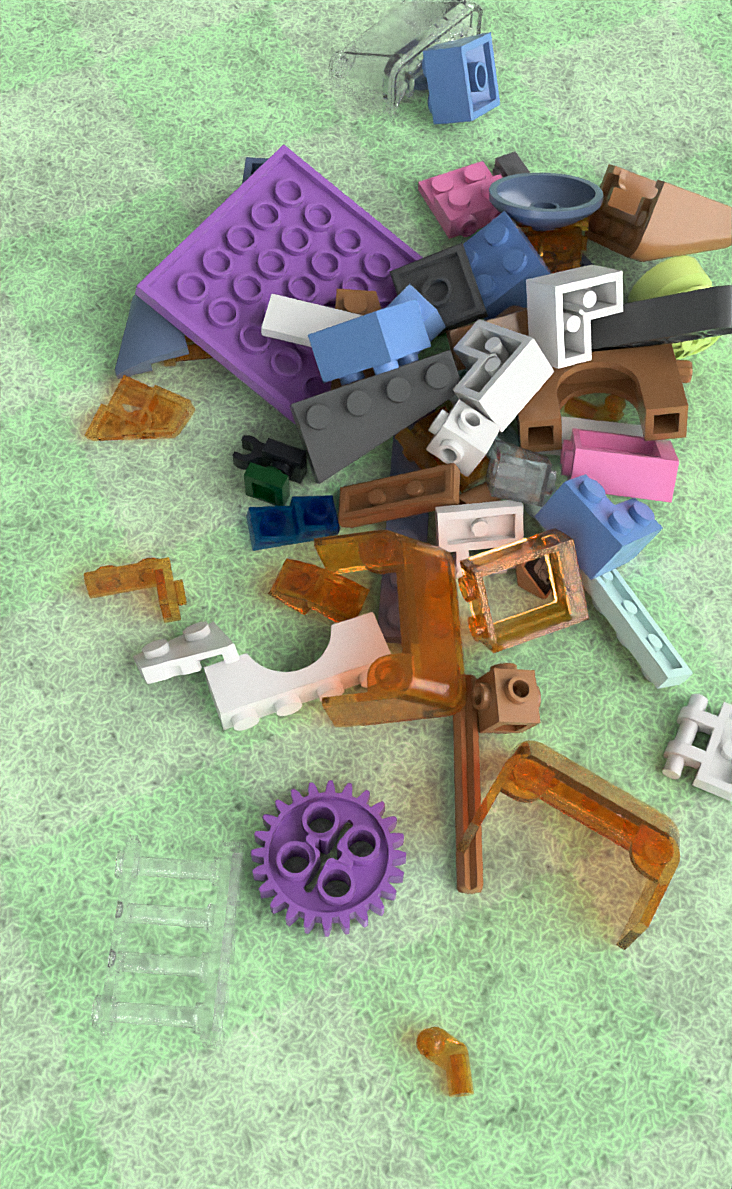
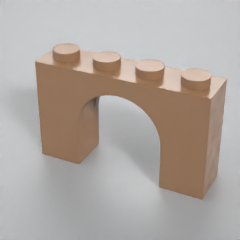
(640, 375)

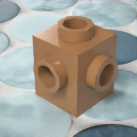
(506, 700)

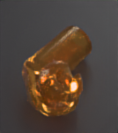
(609, 411)
(451, 1056)

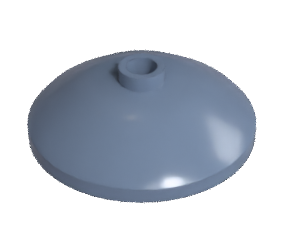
(545, 199)

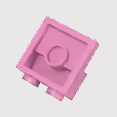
(461, 199)

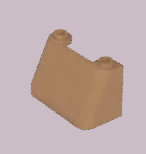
(656, 218)

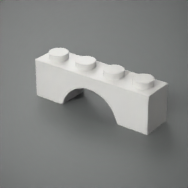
(249, 691)

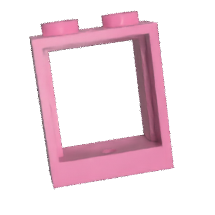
(622, 463)

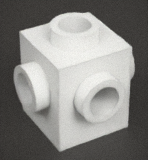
(462, 437)

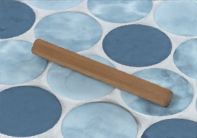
(467, 793)

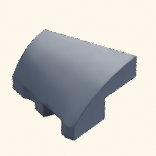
(147, 340)

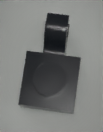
(273, 453)

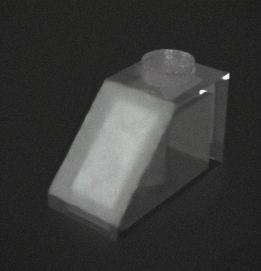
(519, 474)

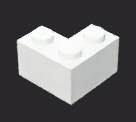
(563, 307)
(501, 373)

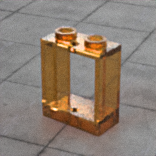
(565, 583)

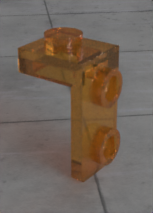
(137, 576)

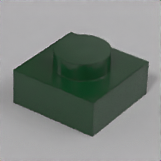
(267, 484)

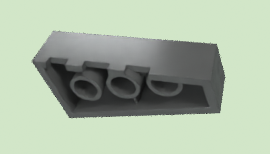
(364, 414)

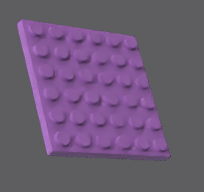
(279, 236)

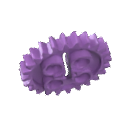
(366, 876)

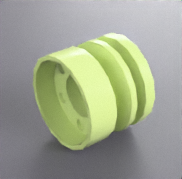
(673, 277)

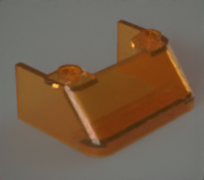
(430, 671)
(649, 835)

